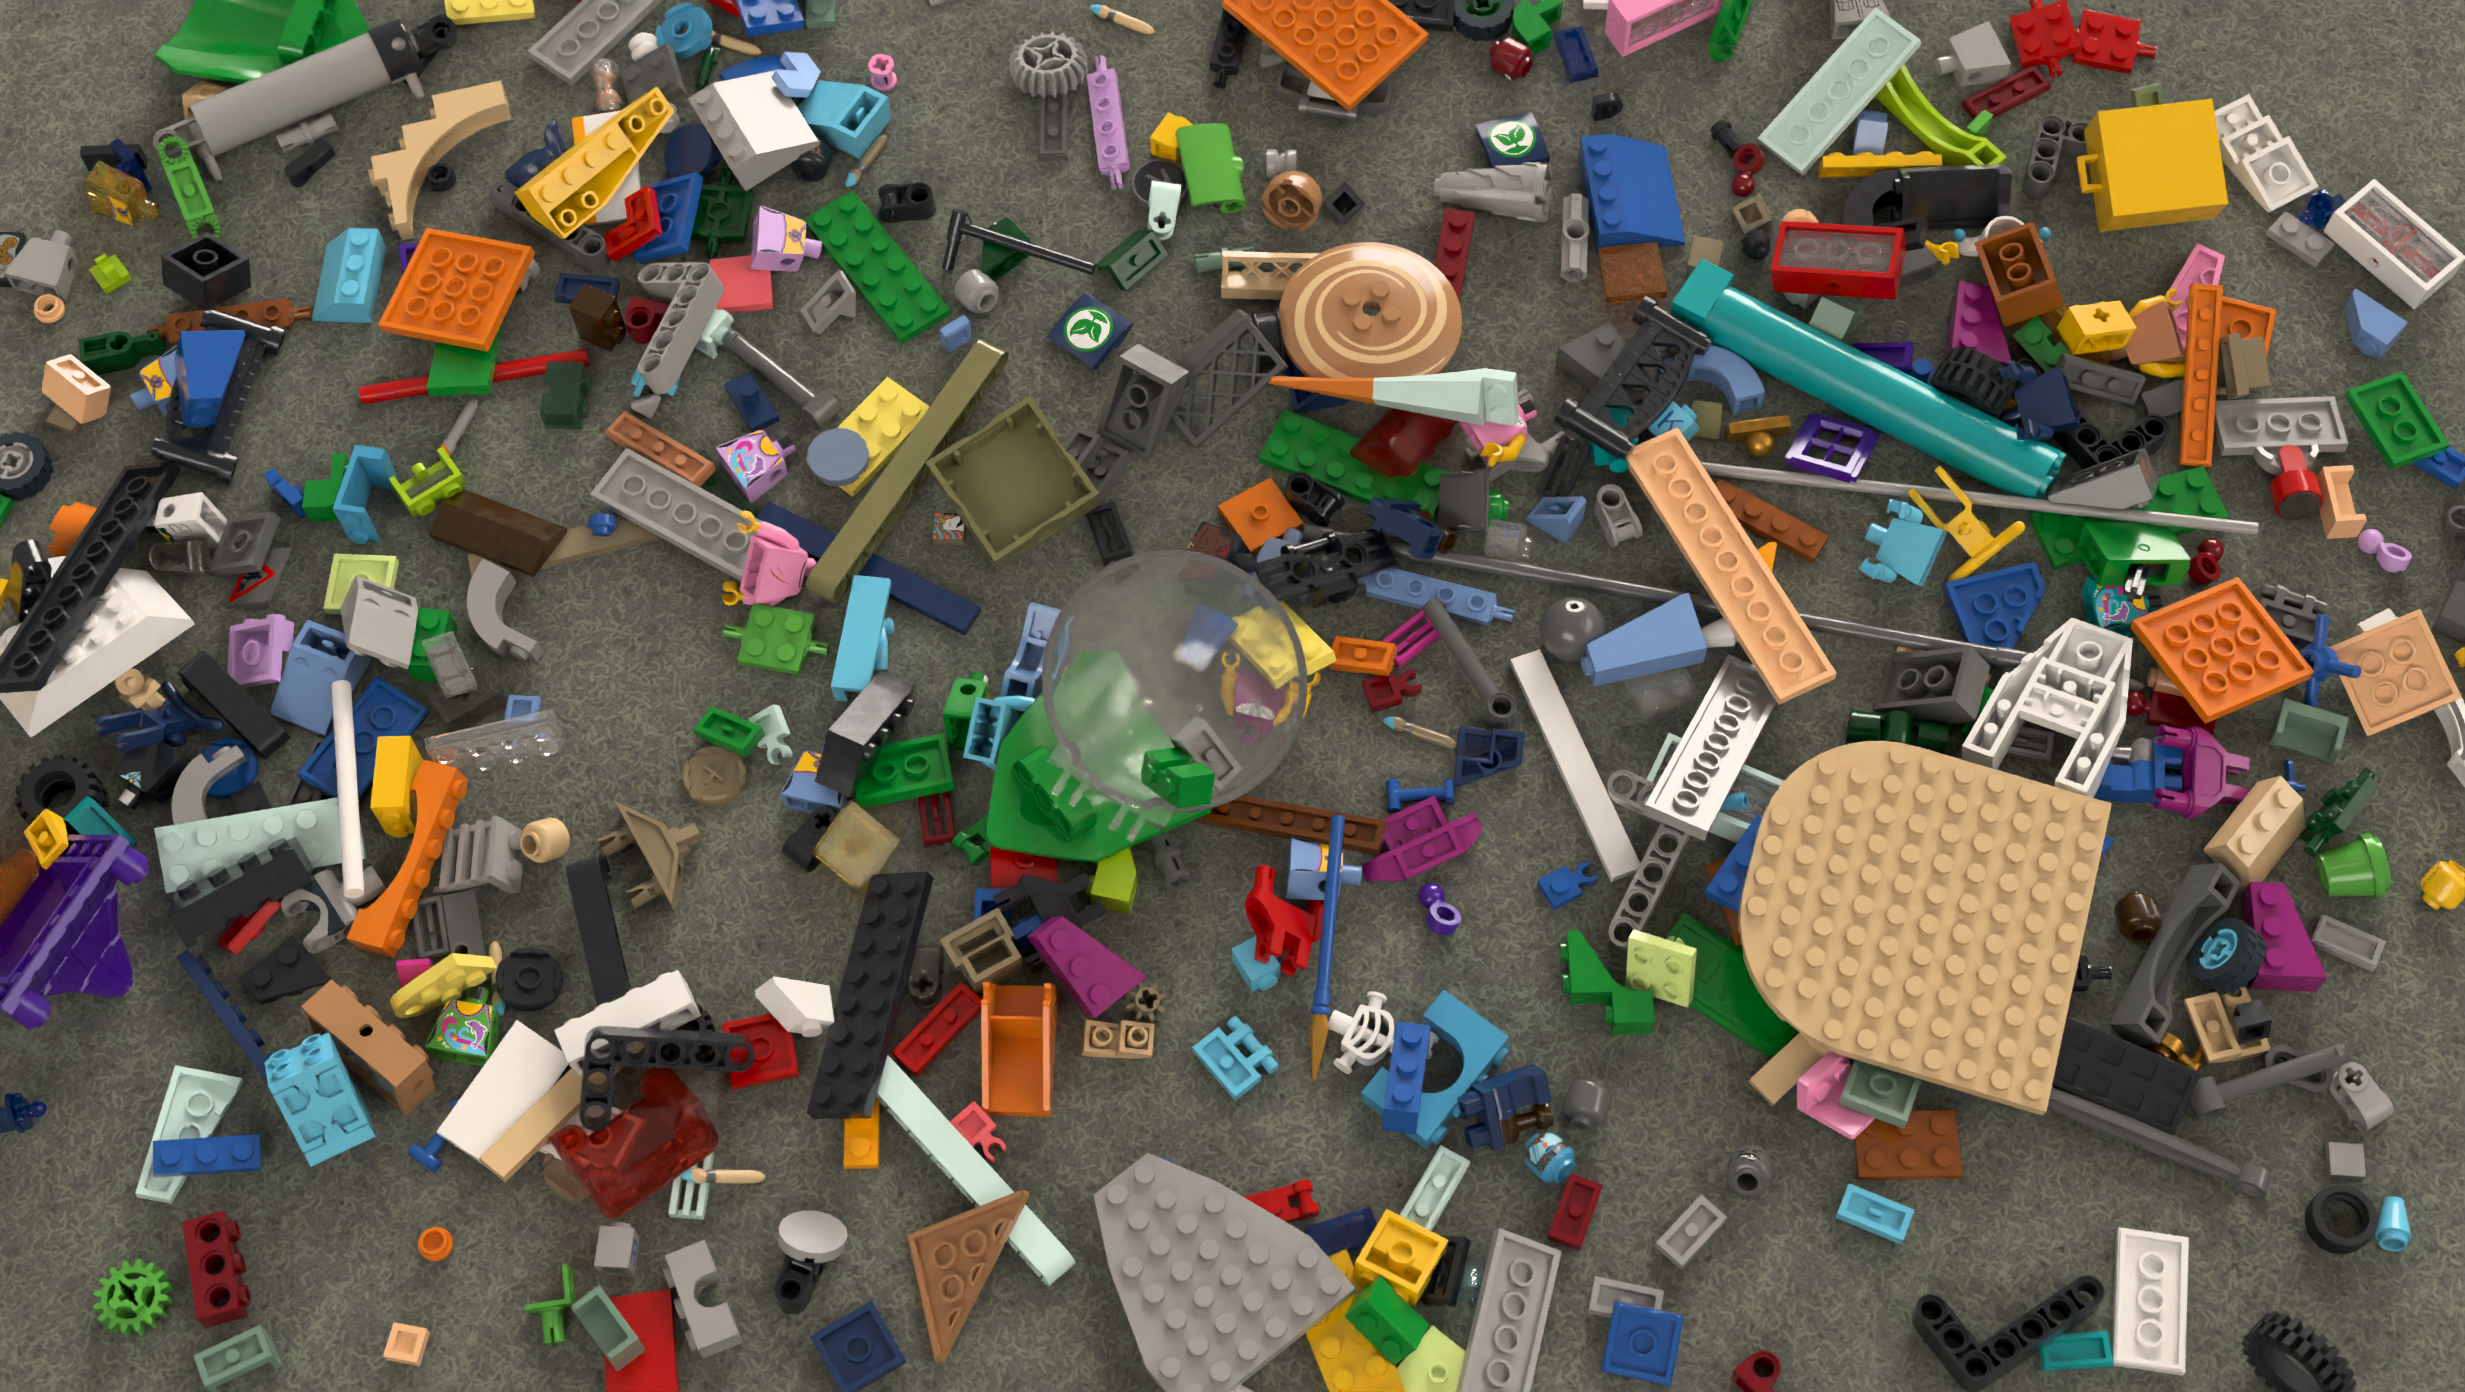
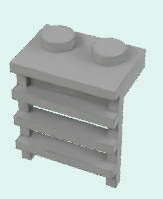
(495, 857)

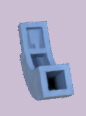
(1729, 374)

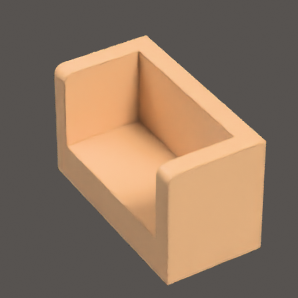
(76, 389)
(2337, 508)

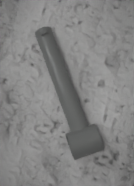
(814, 409)
(1471, 666)
(2211, 1097)

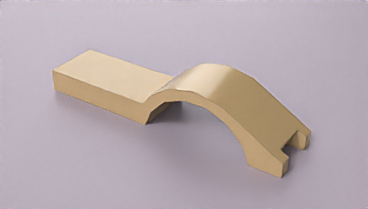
(1786, 1068)

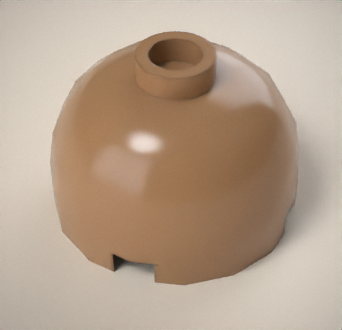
(1292, 200)

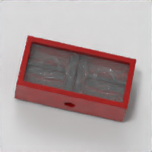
(1838, 260)

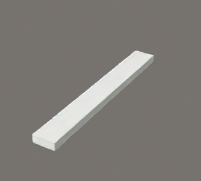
(1575, 765)

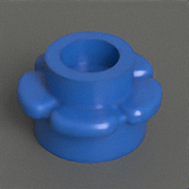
(602, 524)

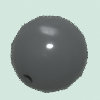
(1570, 627)

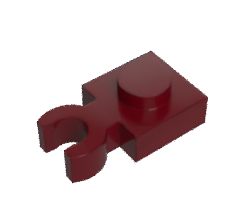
(1387, 692)

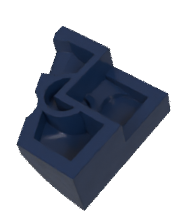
(1495, 750)

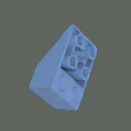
(312, 666)

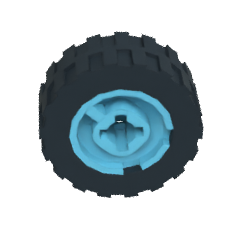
(2227, 955)

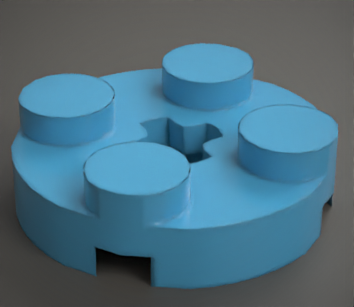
(694, 39)

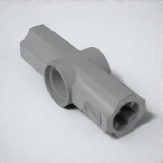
(1574, 250)

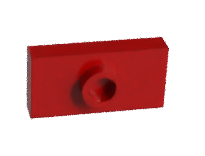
(247, 928)

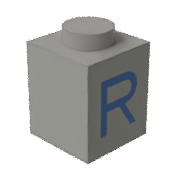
(617, 1250)

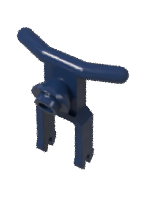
(159, 725)

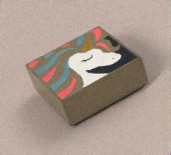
(948, 529)

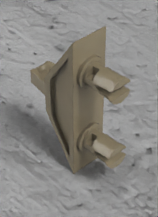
(660, 848)

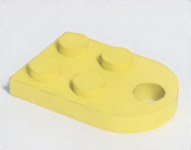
(441, 983)

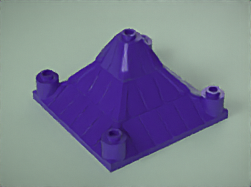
(67, 929)

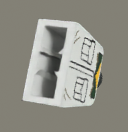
(188, 518)

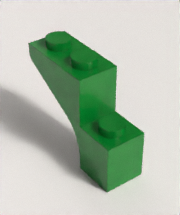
(1590, 983)

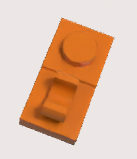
(1363, 656)

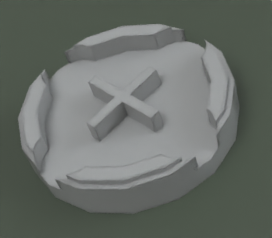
(812, 1236)

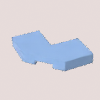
(799, 76)

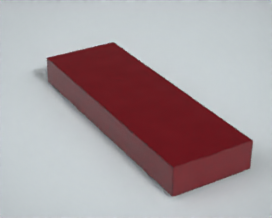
(2007, 93)

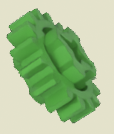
(117, 1302)

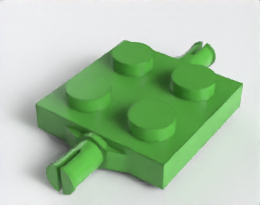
(776, 639)

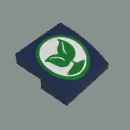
(1512, 141)
(1090, 330)

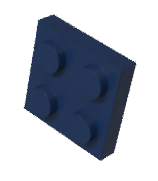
(858, 1349)

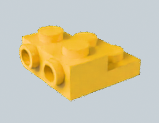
(1401, 1255)

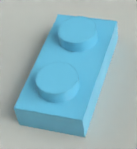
(1875, 1213)

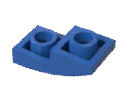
(753, 67)

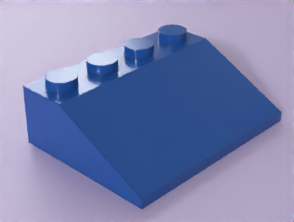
(1629, 192)

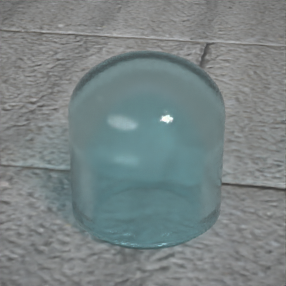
(1471, 1278)

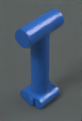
(1397, 795)
(427, 1155)

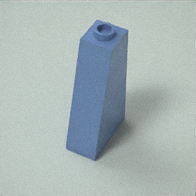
(1647, 645)

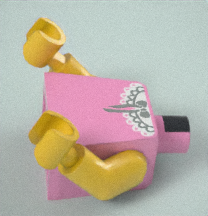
(1500, 441)

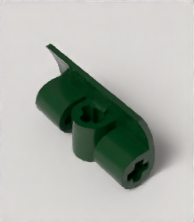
(1896, 727)

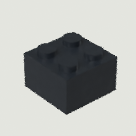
(206, 271)

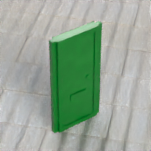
(1727, 992)

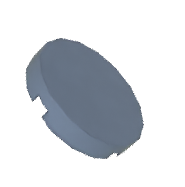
(838, 456)

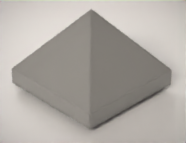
(646, 404)

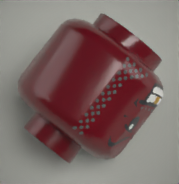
(1511, 58)

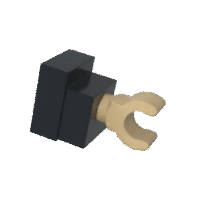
(2250, 1019)

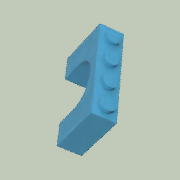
(1480, 1049)

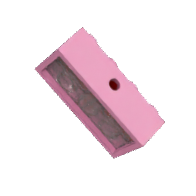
(1642, 22)

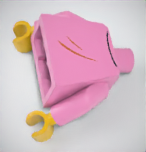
(772, 566)

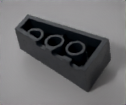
(863, 732)
(239, 889)

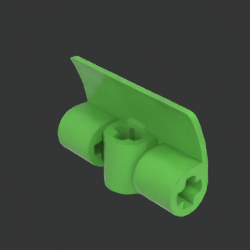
(1211, 166)

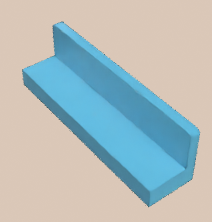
(860, 635)

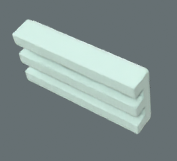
(702, 1198)

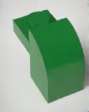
(1532, 22)
(321, 494)

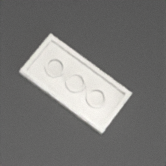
(503, 1090)
(2150, 1301)

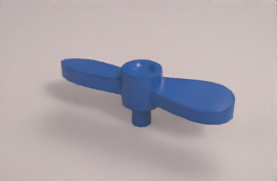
(2289, 774)

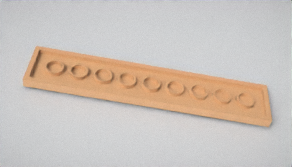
(1729, 567)

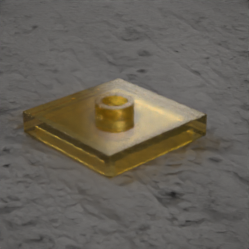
(856, 846)

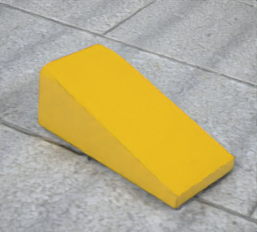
(47, 837)

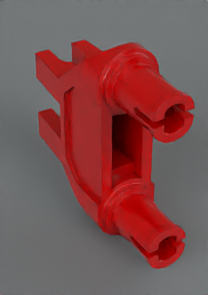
(1281, 924)

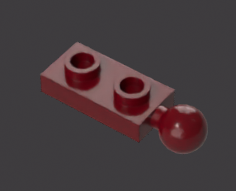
(2166, 710)

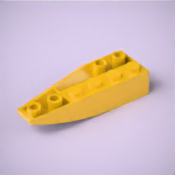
(595, 167)

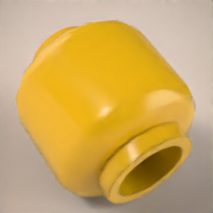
(2444, 885)

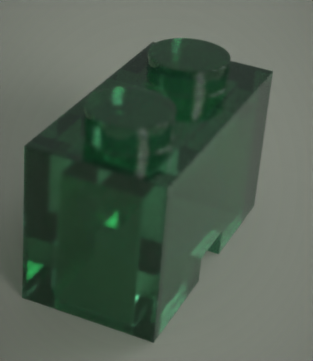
(566, 402)

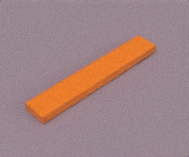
(2200, 375)

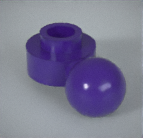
(1441, 916)

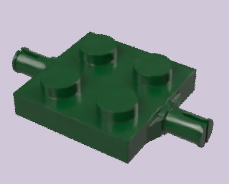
(722, 213)
(2337, 811)

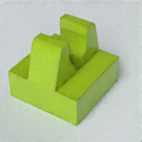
(109, 273)

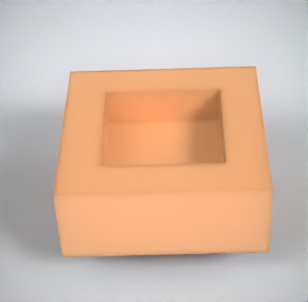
(406, 1344)

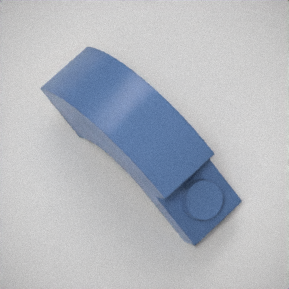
(1025, 672)

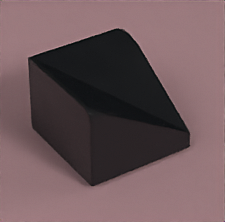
(1344, 202)

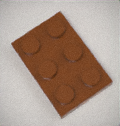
(1918, 1152)

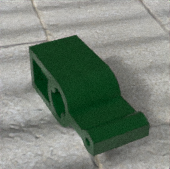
(118, 350)

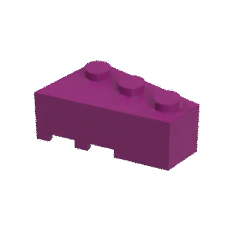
(1976, 322)
(2289, 956)
(1083, 965)

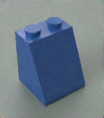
(204, 372)

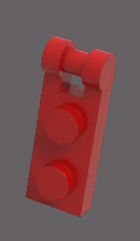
(1277, 1202)

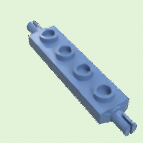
(1416, 590)

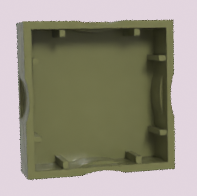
(1013, 483)

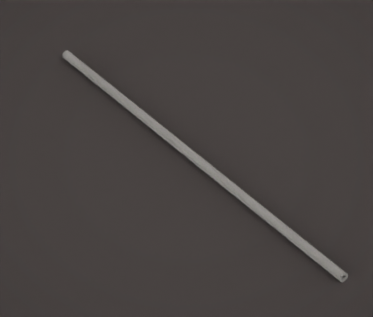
(1985, 499)

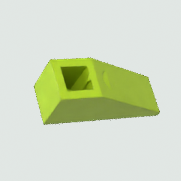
(1115, 882)

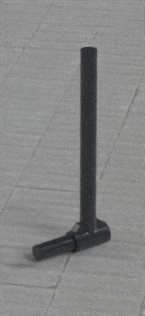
(961, 227)

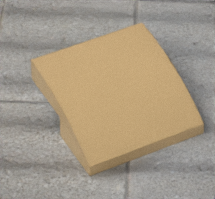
(2214, 1029)

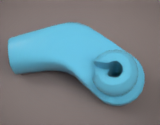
(882, 655)

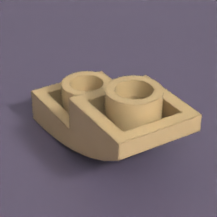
(1119, 1040)

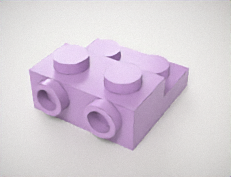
(258, 650)

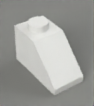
(798, 1005)

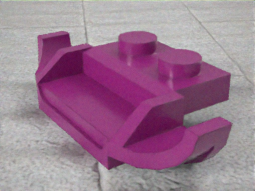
(1419, 841)

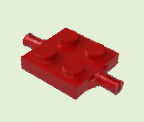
(2045, 35)
(2109, 42)

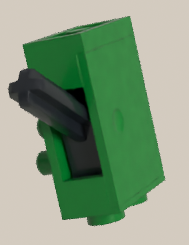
(2132, 555)

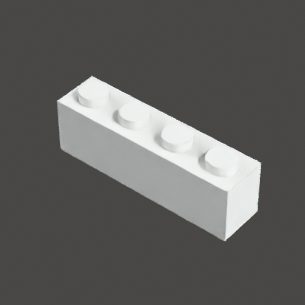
(657, 1005)

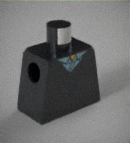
(153, 772)

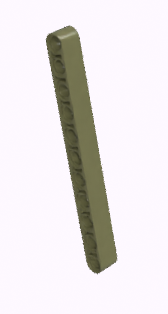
(906, 472)

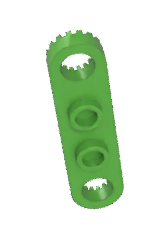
(188, 188)

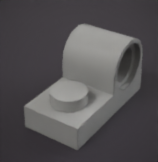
(1206, 748)

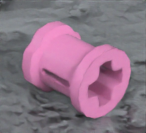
(878, 75)

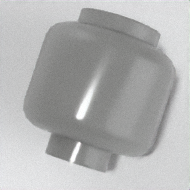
(976, 291)

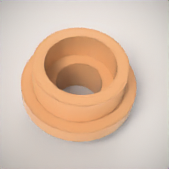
(46, 302)

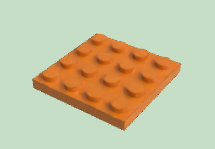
(456, 289)
(2221, 649)

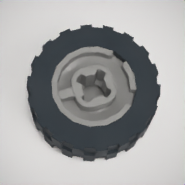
(31, 466)

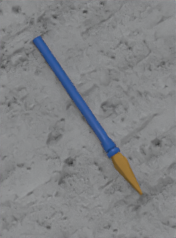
(1321, 996)

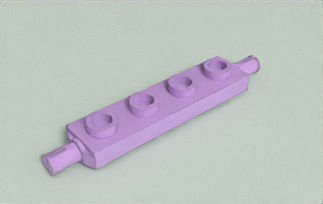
(1108, 122)

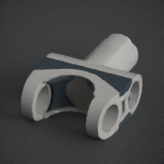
(337, 911)

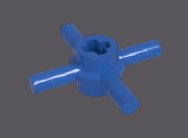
(2323, 661)

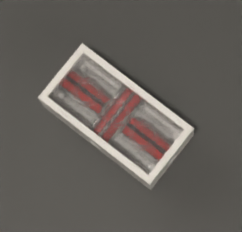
(2394, 244)

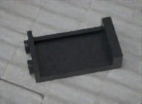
(1952, 194)

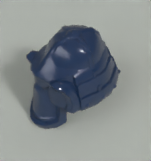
(537, 160)

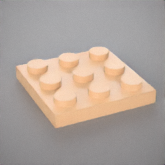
(2399, 673)

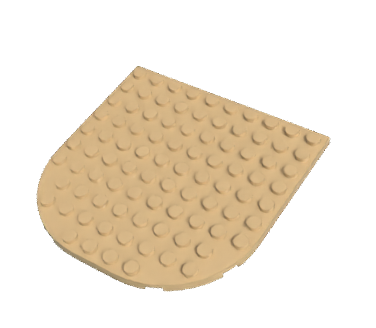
(1924, 915)

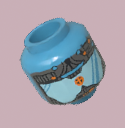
(1549, 1157)

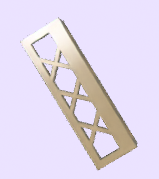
(1252, 281)

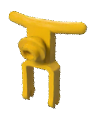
(1968, 530)

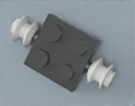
(653, 68)

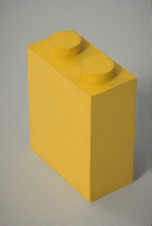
(394, 772)

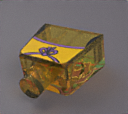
(118, 195)

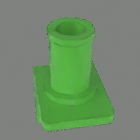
(552, 1310)

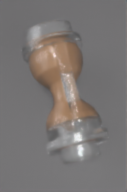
(605, 75)

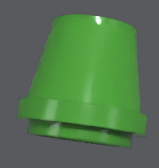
(2355, 868)

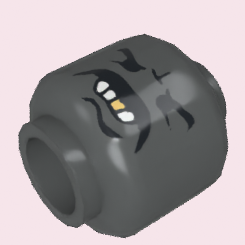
(1749, 1170)

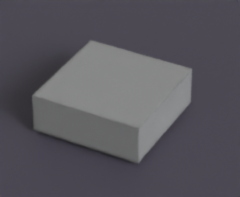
(2345, 1161)

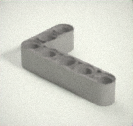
(693, 296)
(1653, 858)

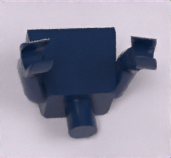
(2042, 403)

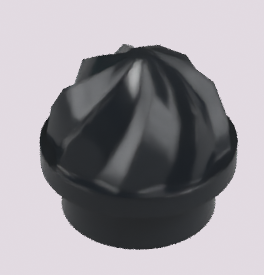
(1756, 245)

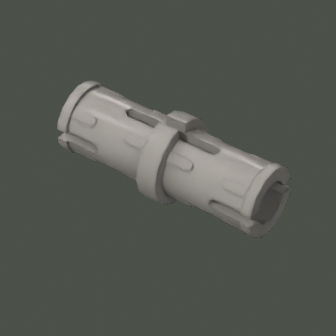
(307, 133)

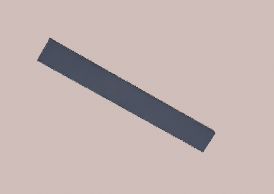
(906, 586)

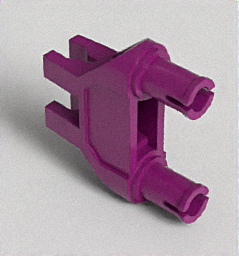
(2202, 772)

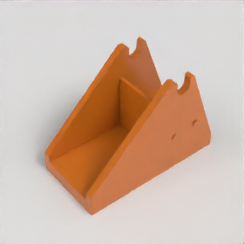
(1018, 1049)

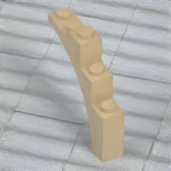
(424, 143)

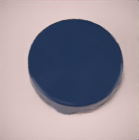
(690, 151)

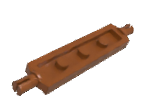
(267, 313)

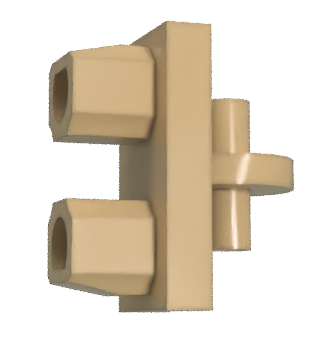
(139, 690)

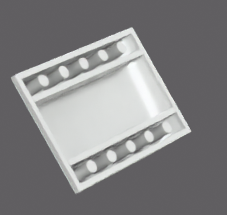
(122, 630)

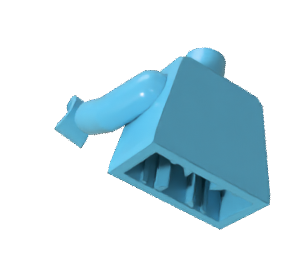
(1904, 547)
(990, 725)

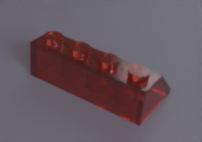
(1401, 442)

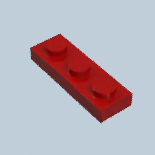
(938, 1029)

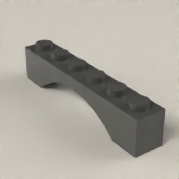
(2147, 1002)

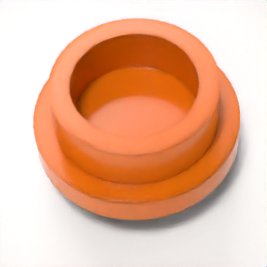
(435, 1244)

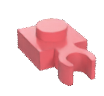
(977, 1129)

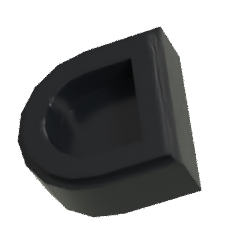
(1606, 106)

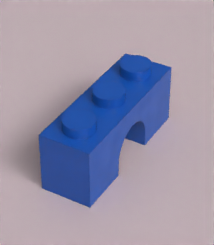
(1406, 1077)

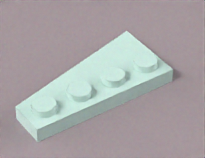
(190, 1110)

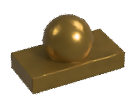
(1758, 434)

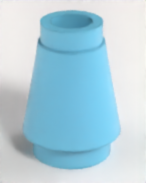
(2393, 1225)

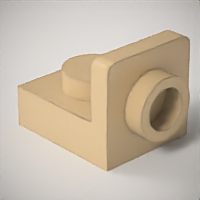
(197, 93)

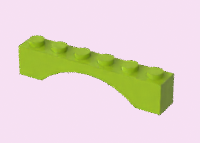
(1942, 137)

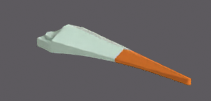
(1460, 396)

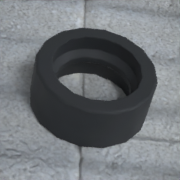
(2358, 1201)

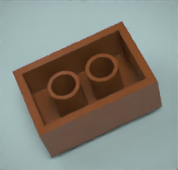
(2019, 274)

